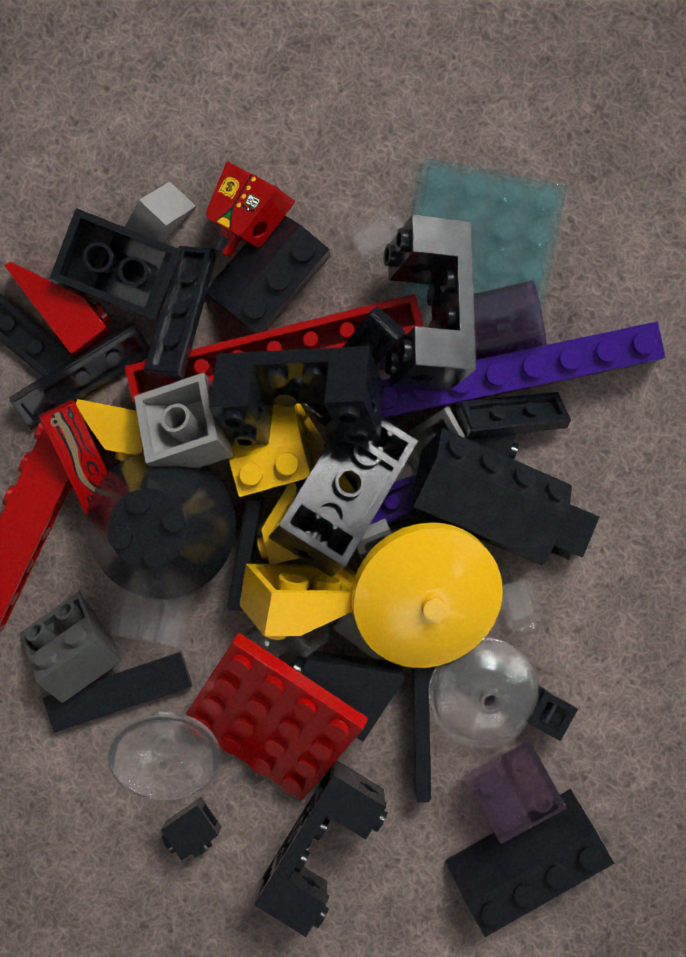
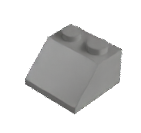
(180, 426)

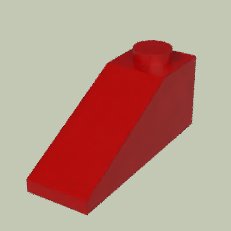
(69, 315)

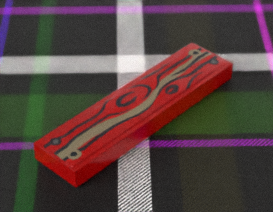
(74, 450)

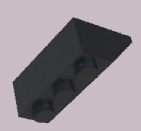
(268, 278)

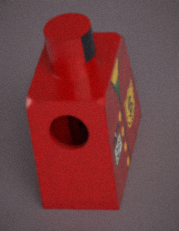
(245, 209)

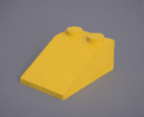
(277, 463)
(294, 598)

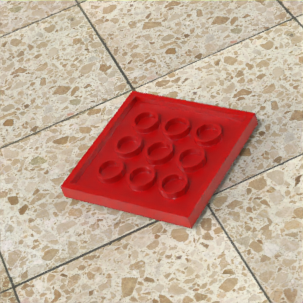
(275, 717)

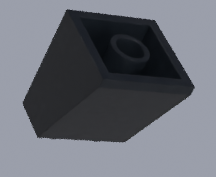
(357, 681)

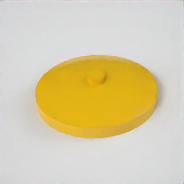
(426, 595)

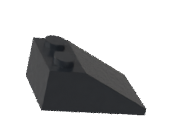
(115, 264)

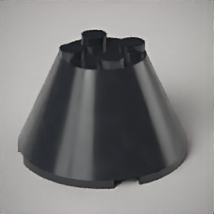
(160, 527)

